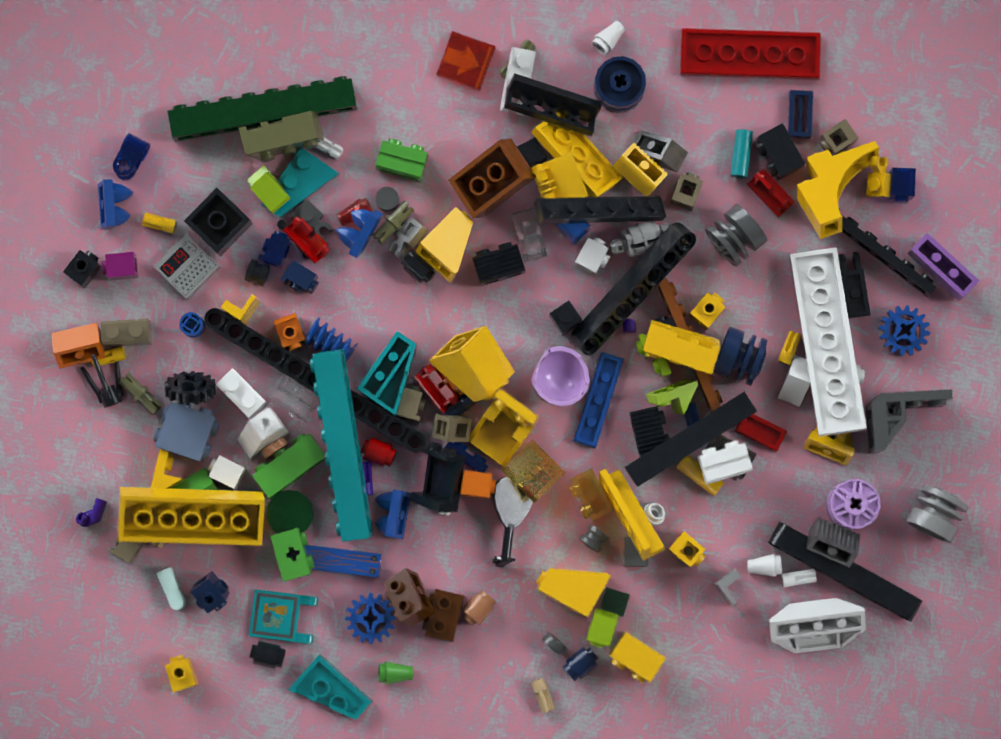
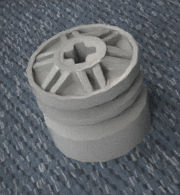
(937, 513)

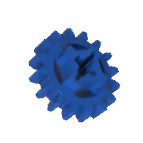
(910, 338)
(360, 618)

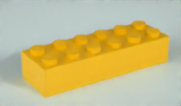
(190, 516)

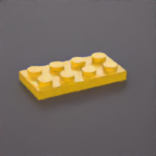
(593, 166)

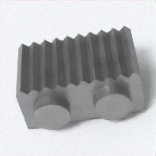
(833, 542)

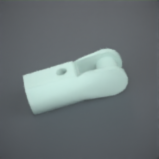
(172, 589)

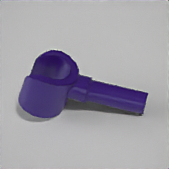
(629, 326)

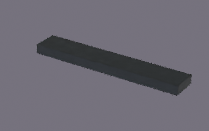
(690, 439)

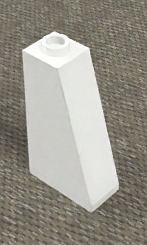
(261, 431)

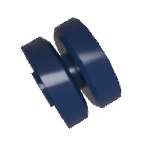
(623, 71)

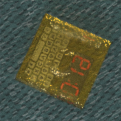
(533, 471)

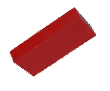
(762, 432)

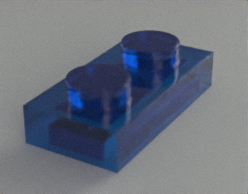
(476, 462)

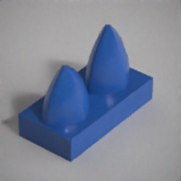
(108, 195)
(355, 239)
(397, 504)

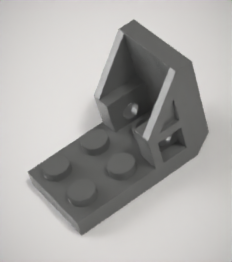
(884, 426)

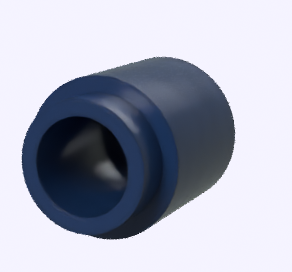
(581, 663)

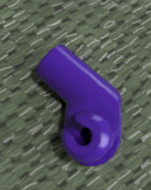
(92, 516)

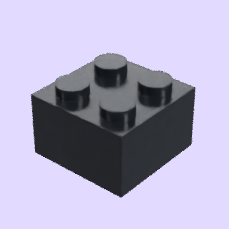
(218, 222)

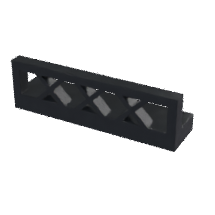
(552, 100)

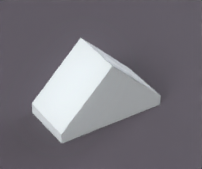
(795, 382)

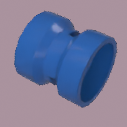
(195, 327)

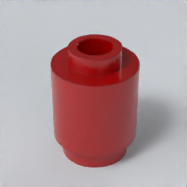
(378, 452)

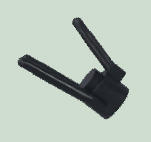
(110, 395)

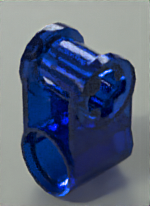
(131, 153)

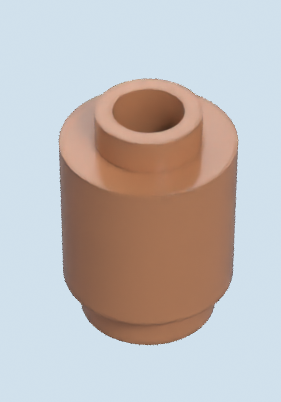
(478, 608)

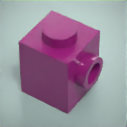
(120, 266)

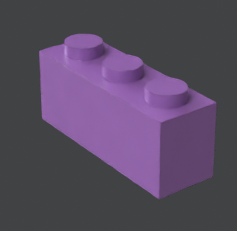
(943, 267)

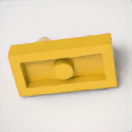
(838, 450)

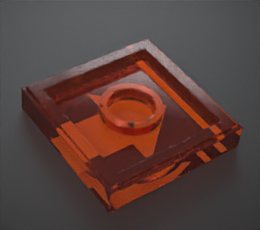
(466, 60)

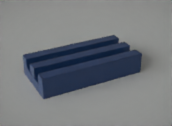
(799, 134)

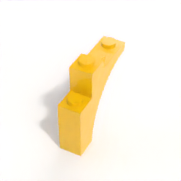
(828, 179)

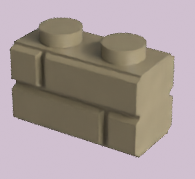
(126, 332)

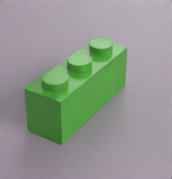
(288, 465)

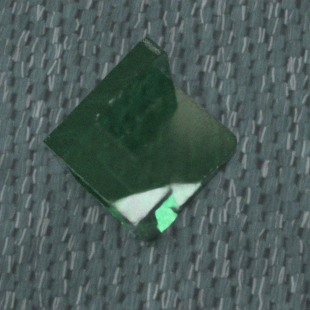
(614, 601)

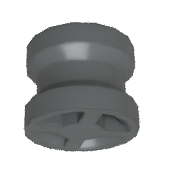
(594, 538)

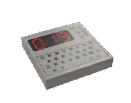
(186, 266)

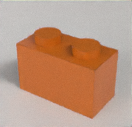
(77, 345)
(477, 485)

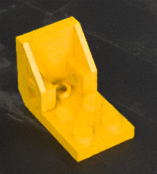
(503, 428)

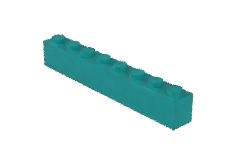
(342, 444)

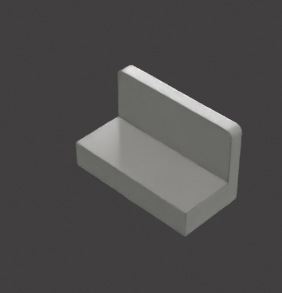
(722, 584)

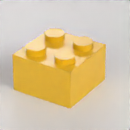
(637, 657)

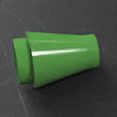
(393, 673)

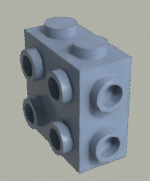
(187, 431)

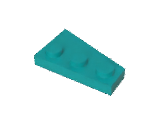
(303, 178)
(328, 686)

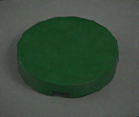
(289, 511)

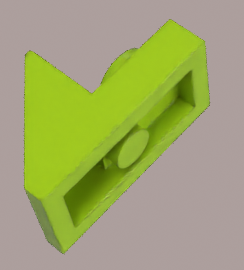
(268, 189)
(676, 394)

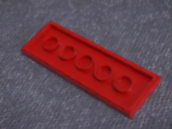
(750, 54)

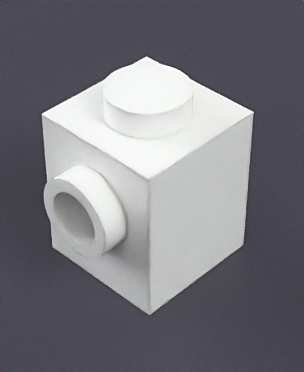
(593, 255)

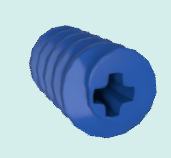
(327, 340)

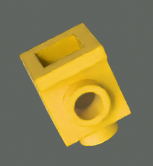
(703, 317)
(679, 545)

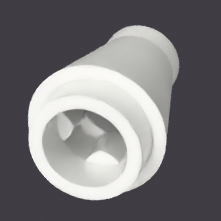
(607, 39)
(766, 565)

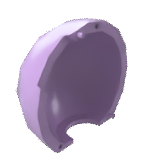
(560, 376)

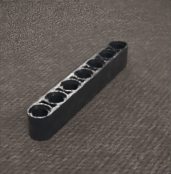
(633, 288)
(853, 577)

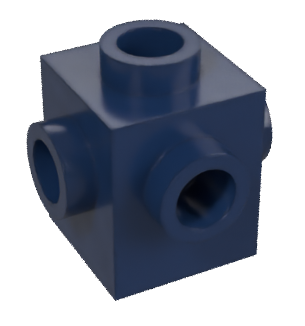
(210, 593)

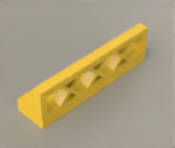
(630, 514)

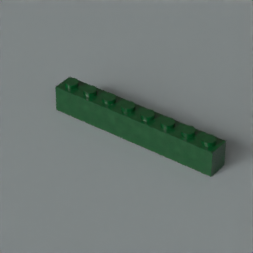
(252, 109)

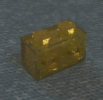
(591, 495)

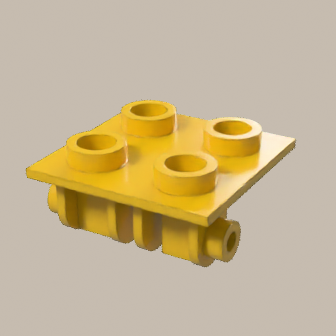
(559, 178)

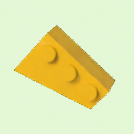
(681, 346)

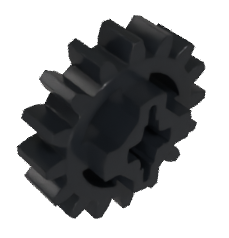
(190, 387)

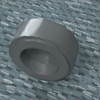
(387, 198)
(554, 643)

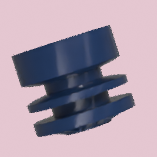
(740, 356)

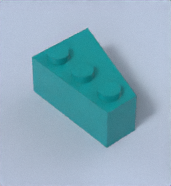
(390, 373)

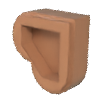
(273, 447)

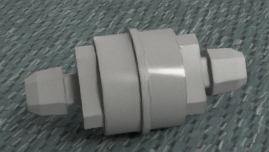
(637, 238)

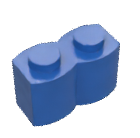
(574, 231)

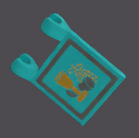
(277, 616)

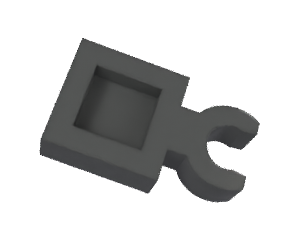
(311, 216)

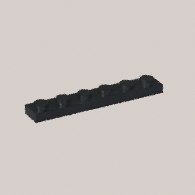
(599, 209)
(887, 256)

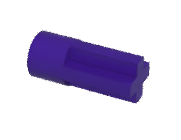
(367, 468)

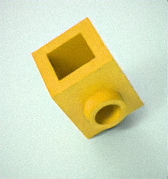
(181, 673)

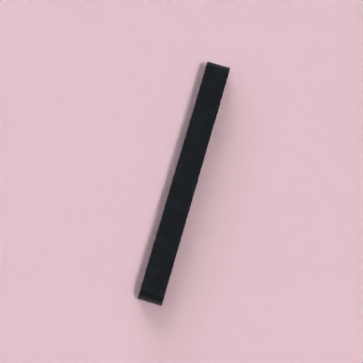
(304, 376)

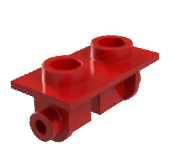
(770, 192)
(313, 247)
(428, 380)

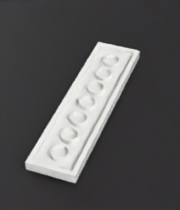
(828, 342)

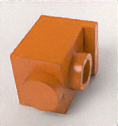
(290, 322)

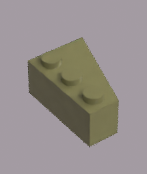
(282, 136)

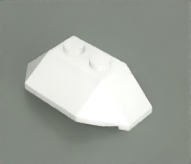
(817, 625)

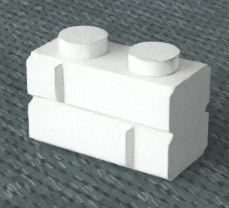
(241, 394)
(725, 462)

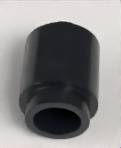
(417, 267)
(267, 654)

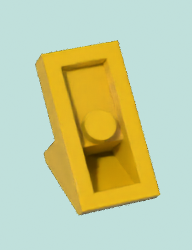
(164, 464)

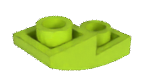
(659, 365)

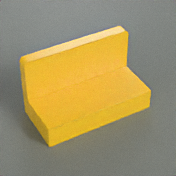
(246, 312)

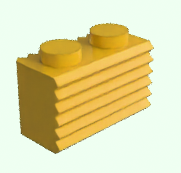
(640, 170)

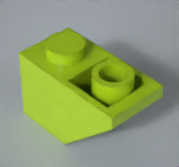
(602, 628)

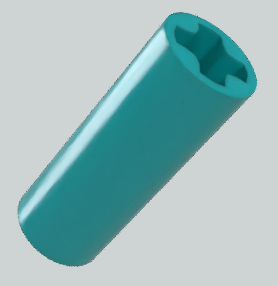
(741, 153)

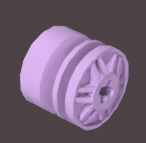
(839, 504)

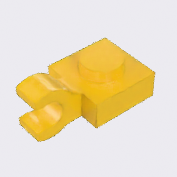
(879, 181)

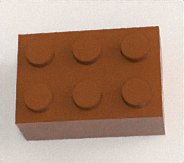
(492, 178)

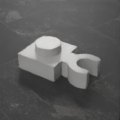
(408, 235)

